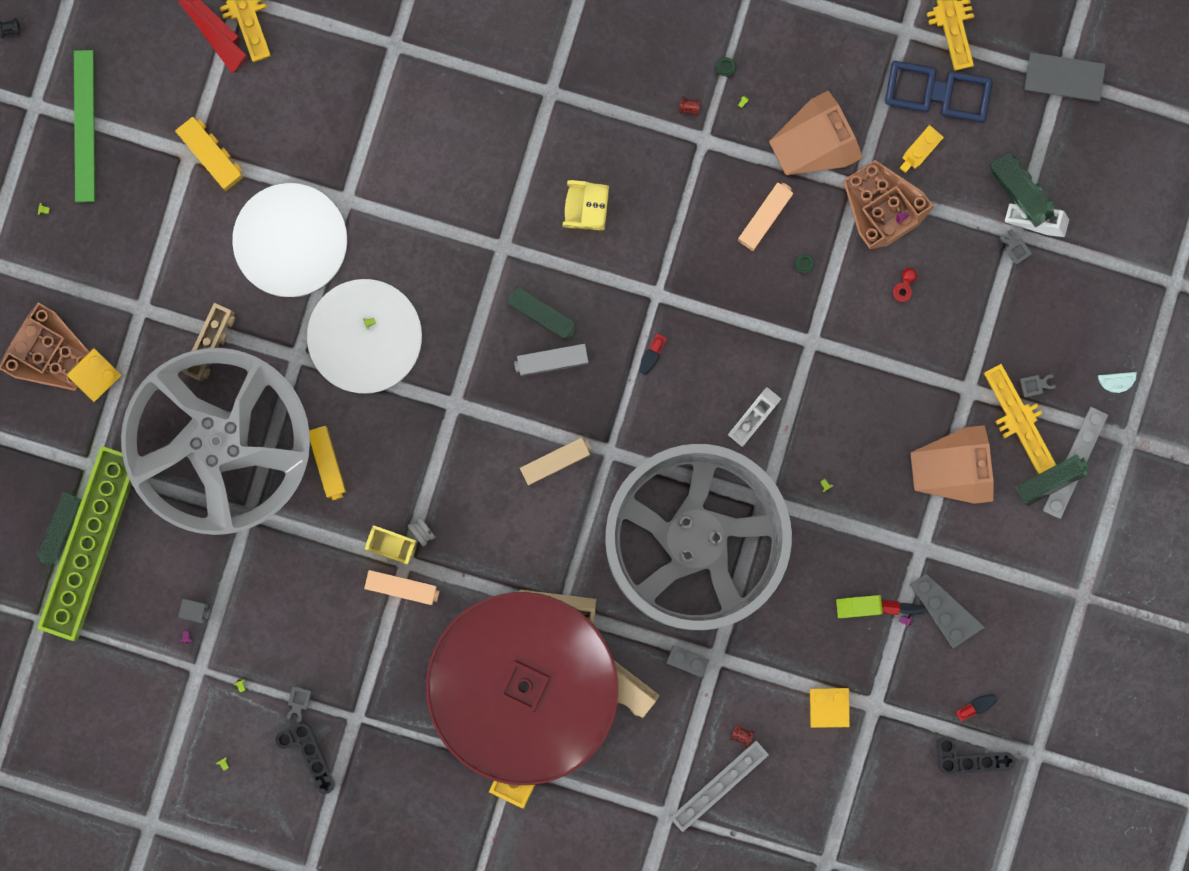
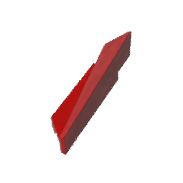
(217, 33)

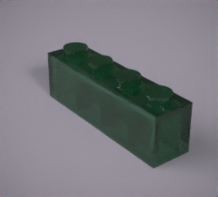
(1022, 190)

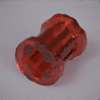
(689, 106)
(742, 735)

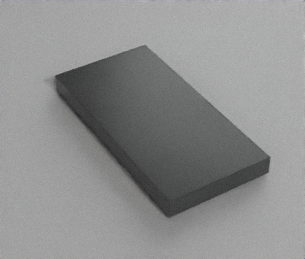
(1064, 77)

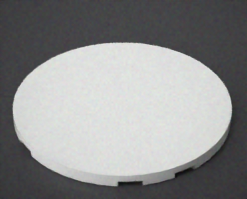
(289, 240)
(359, 357)

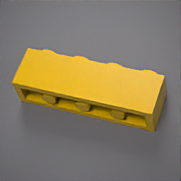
(209, 154)

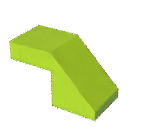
(859, 606)

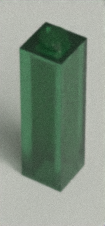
(541, 313)
(1052, 480)
(59, 529)

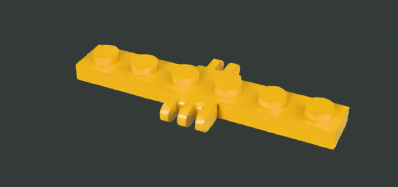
(245, 12)
(951, 16)
(1019, 419)

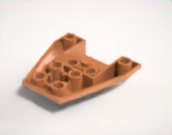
(816, 139)
(877, 198)
(43, 350)
(956, 466)

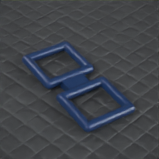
(938, 91)

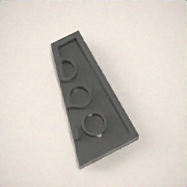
(950, 617)

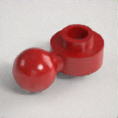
(909, 275)

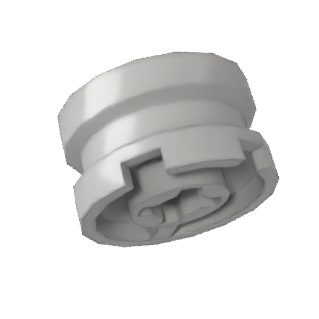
(421, 531)

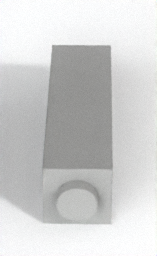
(551, 360)

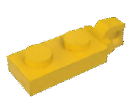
(921, 149)

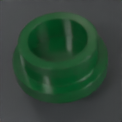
(725, 66)
(804, 263)

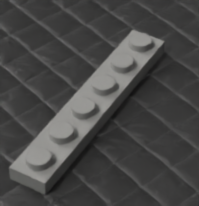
(1083, 447)
(719, 786)

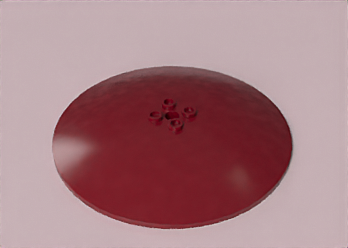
(514, 732)

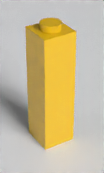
(327, 463)

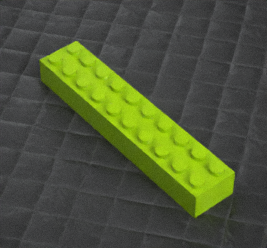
(87, 546)

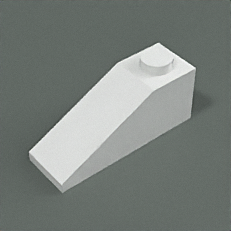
(1053, 226)
(754, 416)

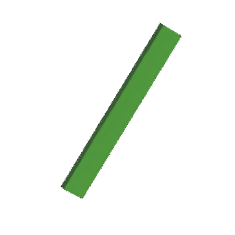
(84, 126)

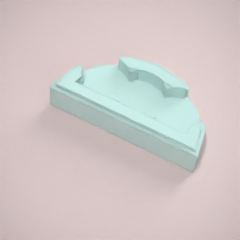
(1117, 382)

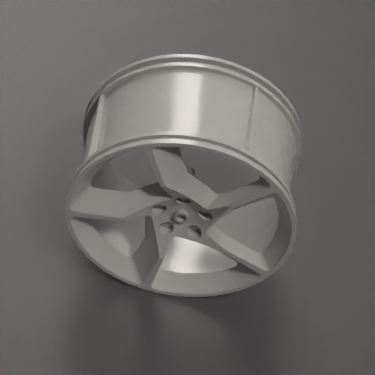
(215, 441)
(699, 537)

